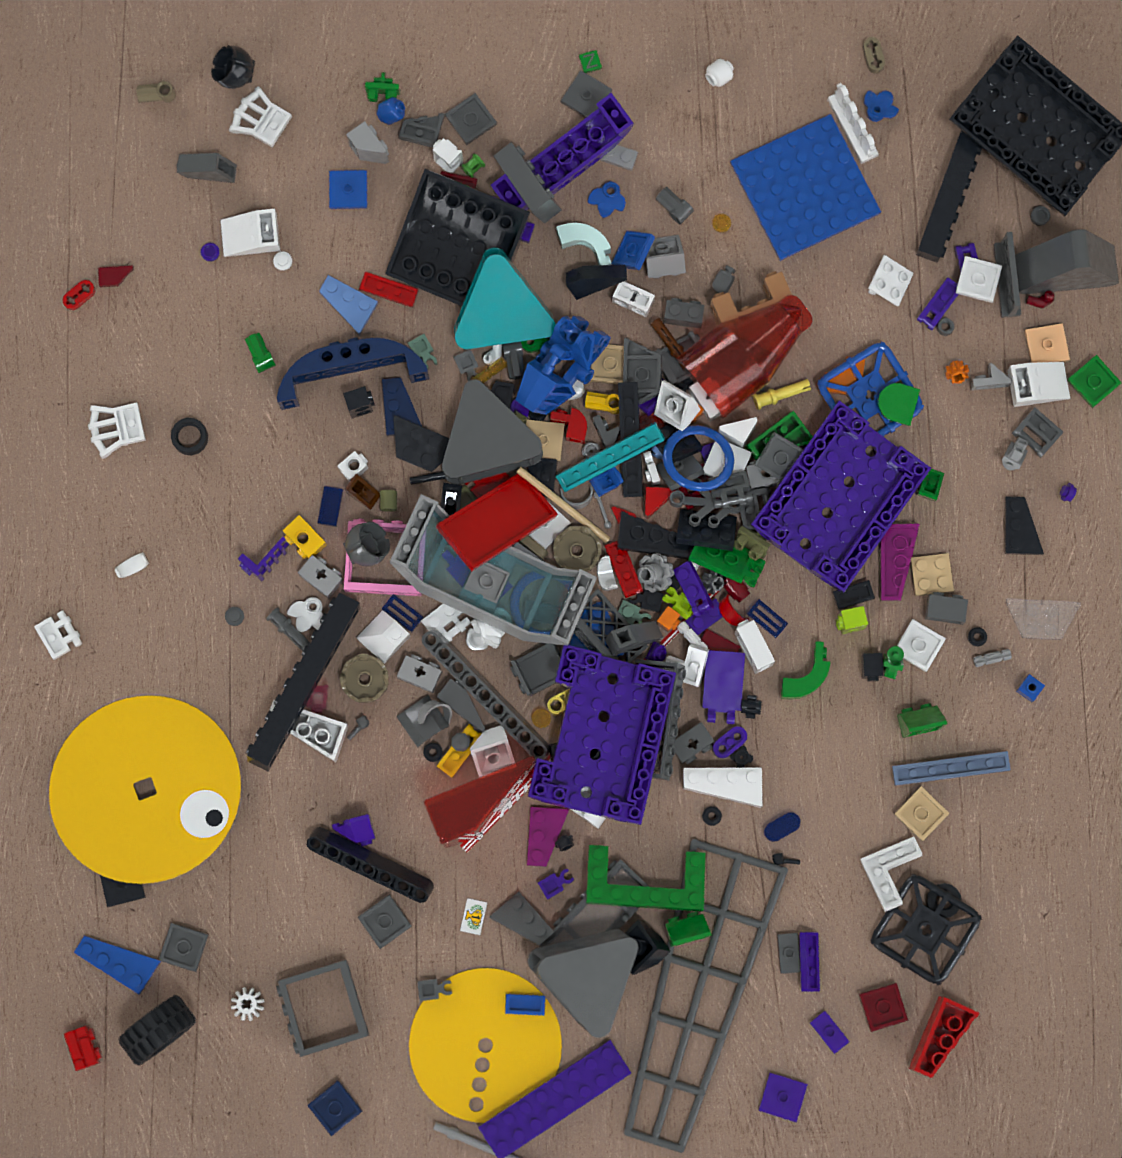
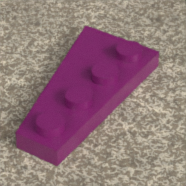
(896, 556)

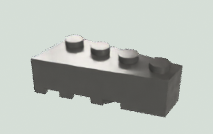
(527, 182)

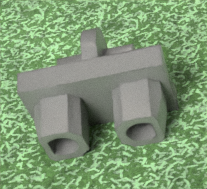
(1015, 454)

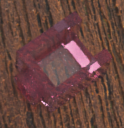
(319, 699)

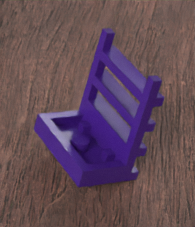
(250, 567)

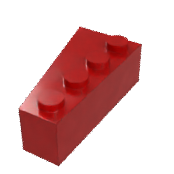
(944, 1029)

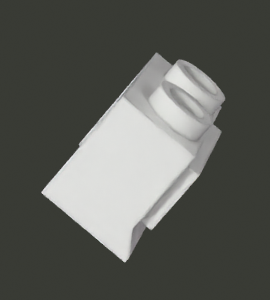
(447, 155)

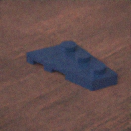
(397, 403)

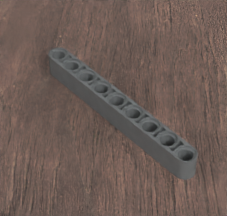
(476, 692)

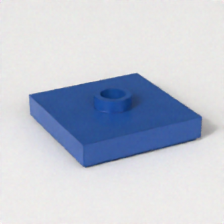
(348, 189)
(633, 250)

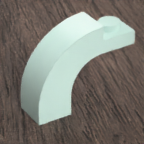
(583, 234)

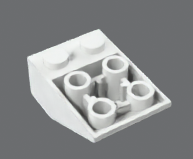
(250, 233)
(1038, 383)

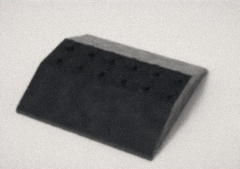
(449, 233)

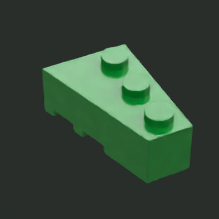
(788, 427)

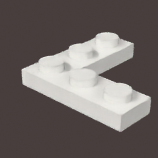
(877, 869)

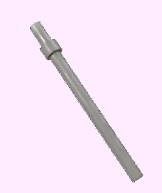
(453, 1133)

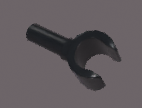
(779, 859)

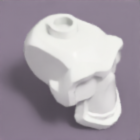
(483, 635)

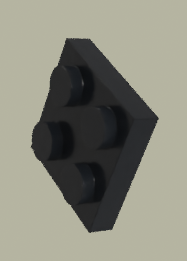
(684, 448)

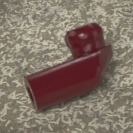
(1041, 302)

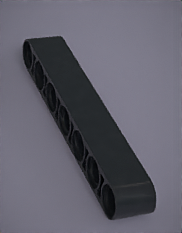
(370, 865)

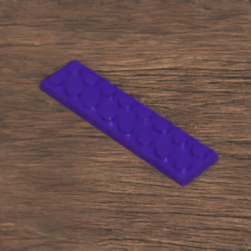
(554, 1100)

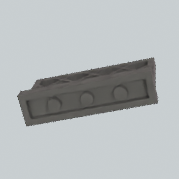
(1008, 279)
(591, 640)

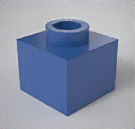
(1024, 688)

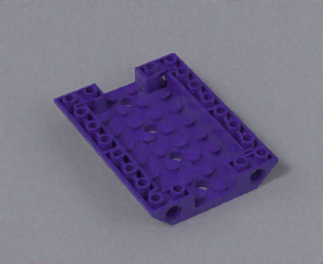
(859, 513)

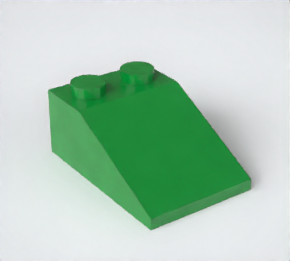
(921, 721)
(687, 929)

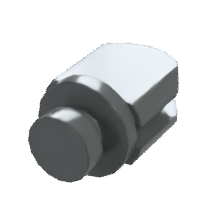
(723, 280)

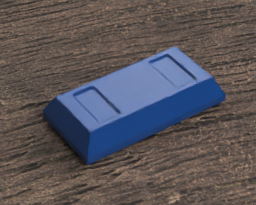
(525, 1004)

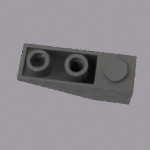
(632, 637)

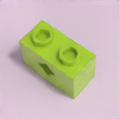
(851, 620)

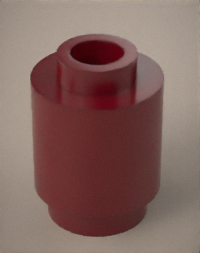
(736, 590)

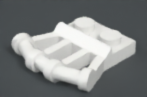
(270, 124)
(128, 427)

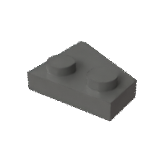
(422, 130)

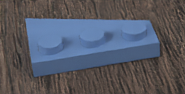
(350, 303)

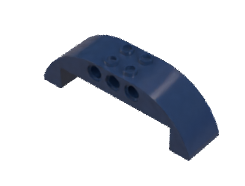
(313, 365)

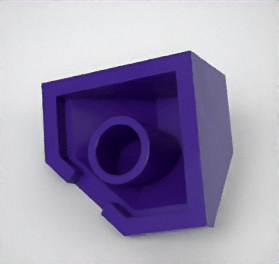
(357, 829)

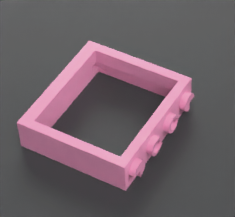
(373, 588)

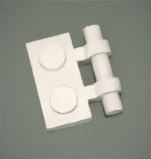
(442, 617)
(52, 637)

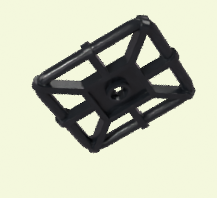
(929, 942)

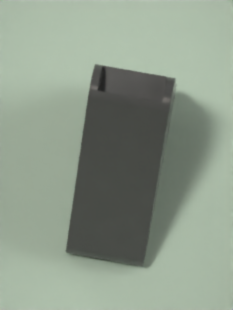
(1067, 263)
(487, 438)
(587, 976)

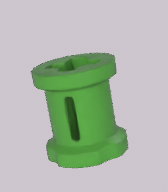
(473, 165)

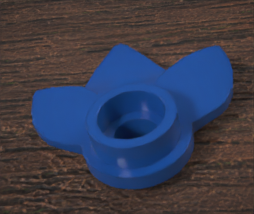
(881, 103)
(605, 201)

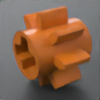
(957, 372)

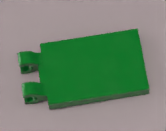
(731, 564)

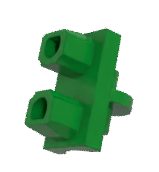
(381, 86)
(893, 661)

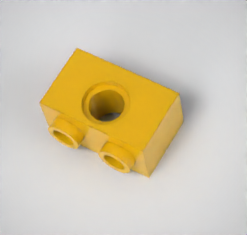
(301, 527)

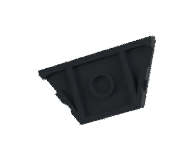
(418, 444)

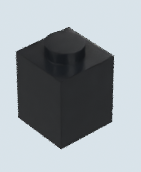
(872, 666)

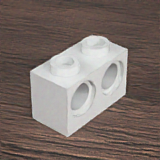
(633, 298)

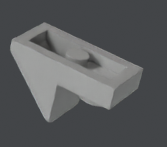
(996, 379)

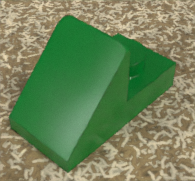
(931, 485)

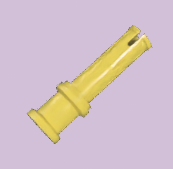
(773, 396)

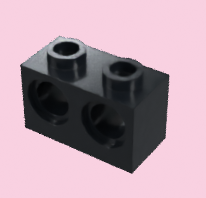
(359, 402)

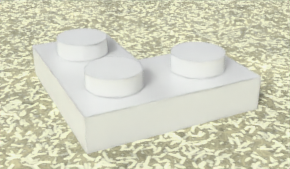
(693, 664)

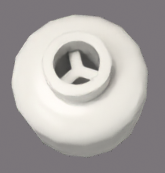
(719, 72)

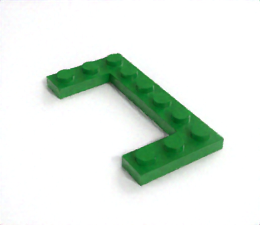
(601, 893)

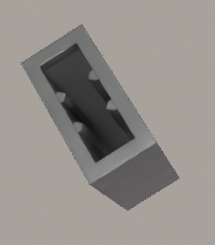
(207, 167)

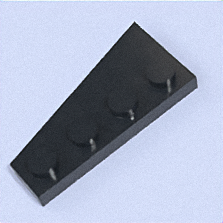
(646, 538)

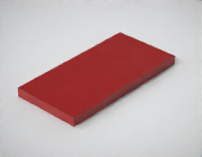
(496, 521)

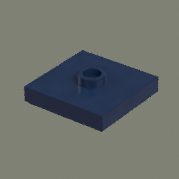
(334, 1108)

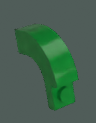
(801, 687)

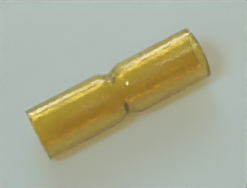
(491, 370)

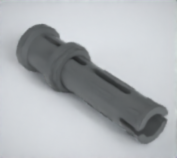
(285, 626)

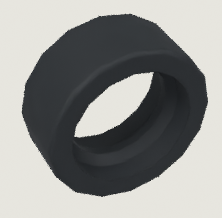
(189, 422)

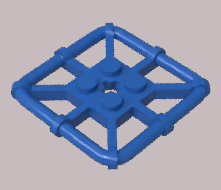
(873, 382)

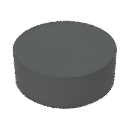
(1040, 216)

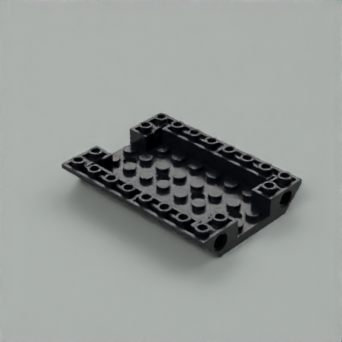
(1052, 109)

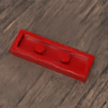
(389, 289)
(624, 570)

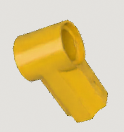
(601, 402)

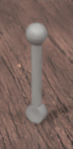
(607, 524)

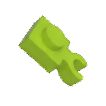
(679, 602)

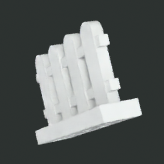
(852, 124)

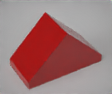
(655, 499)

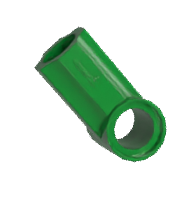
(260, 354)

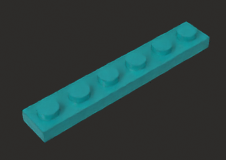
(610, 457)

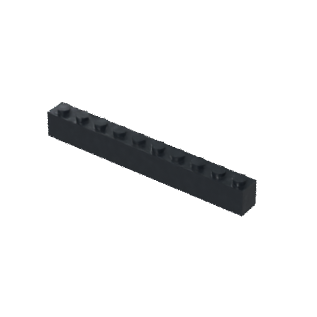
(950, 196)
(303, 682)

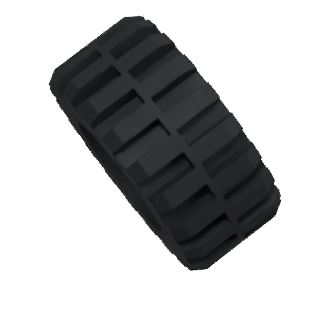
(157, 1030)

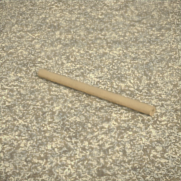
(562, 504)

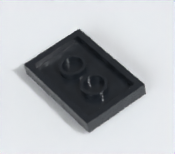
(703, 535)

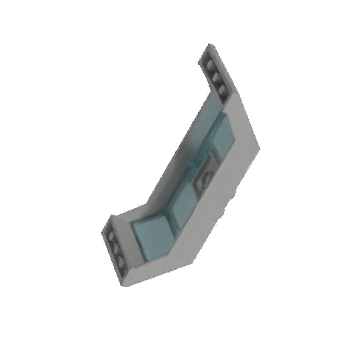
(506, 592)

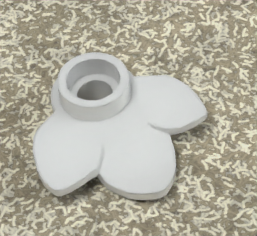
(305, 617)

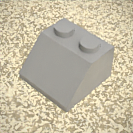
(665, 257)

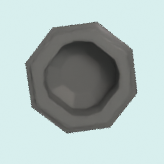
(460, 742)

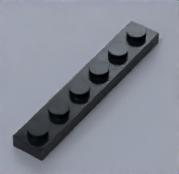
(629, 425)

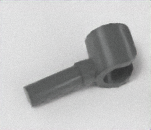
(363, 723)

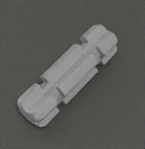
(991, 658)

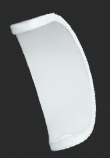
(131, 565)
(605, 574)

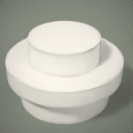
(282, 261)

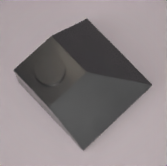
(650, 947)

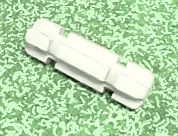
(690, 635)

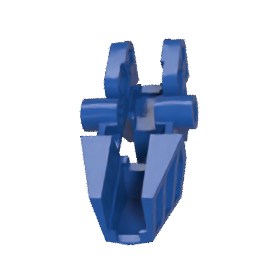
(543, 390)

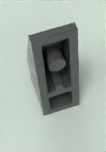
(459, 701)

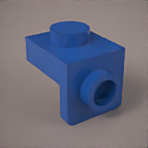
(607, 481)

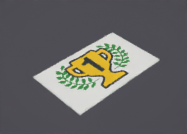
(473, 916)

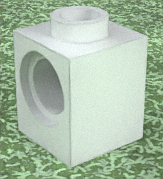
(354, 457)

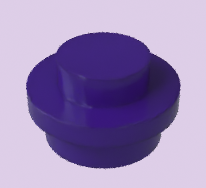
(210, 252)
(1068, 492)

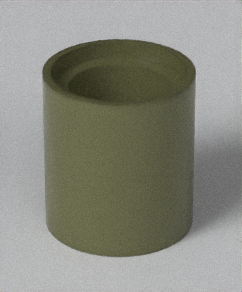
(388, 500)

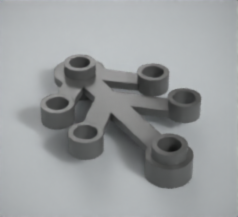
(707, 502)

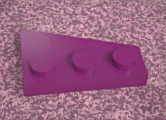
(543, 833)

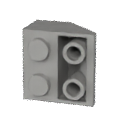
(366, 144)

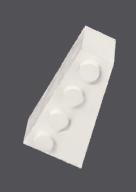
(320, 733)

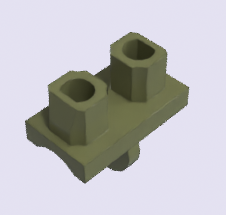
(752, 541)

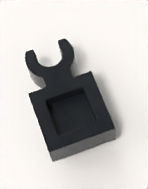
(650, 600)

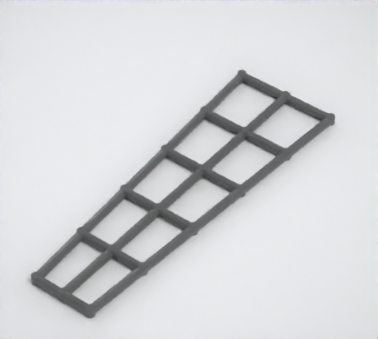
(689, 1025)

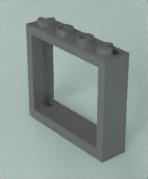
(354, 1001)

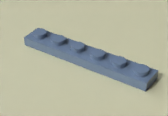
(951, 768)

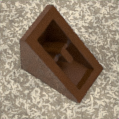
(362, 492)

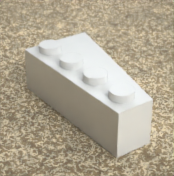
(733, 784)

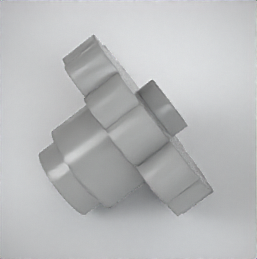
(655, 572)

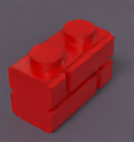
(82, 1047)

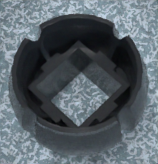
(232, 67)

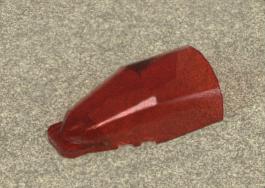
(745, 352)

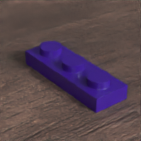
(809, 961)

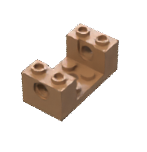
(774, 290)

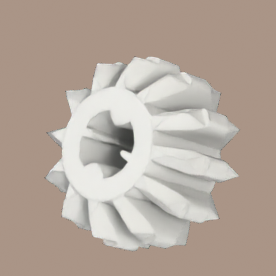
(247, 1011)

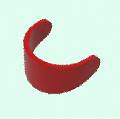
(729, 612)

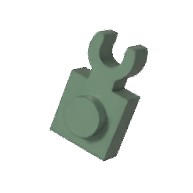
(423, 349)
(631, 613)

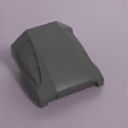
(421, 732)

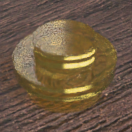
(721, 223)
(541, 718)

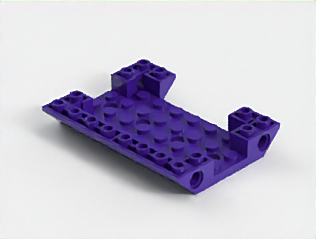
(625, 741)

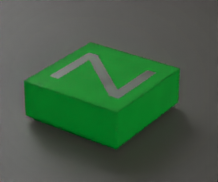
(590, 61)

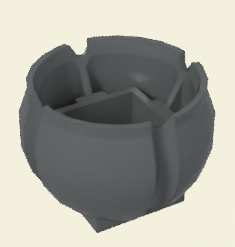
(367, 544)

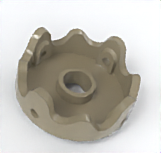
(577, 536)
(362, 665)

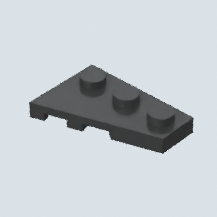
(523, 919)

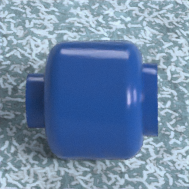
(391, 111)

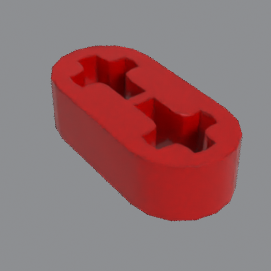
(81, 299)

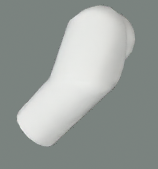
(493, 354)

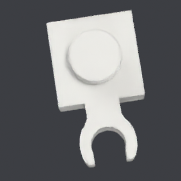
(651, 473)

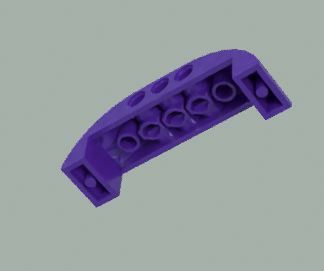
(574, 150)

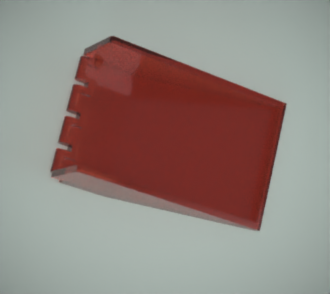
(470, 808)

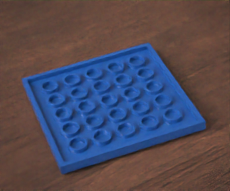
(805, 187)

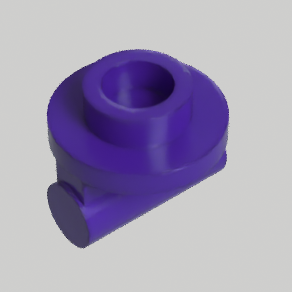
(656, 652)

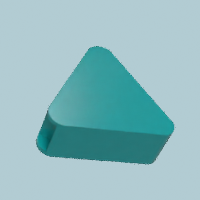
(501, 306)

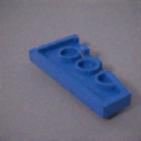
(121, 964)

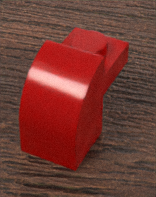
(576, 424)

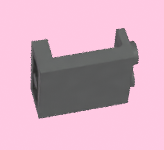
(671, 368)
(537, 669)

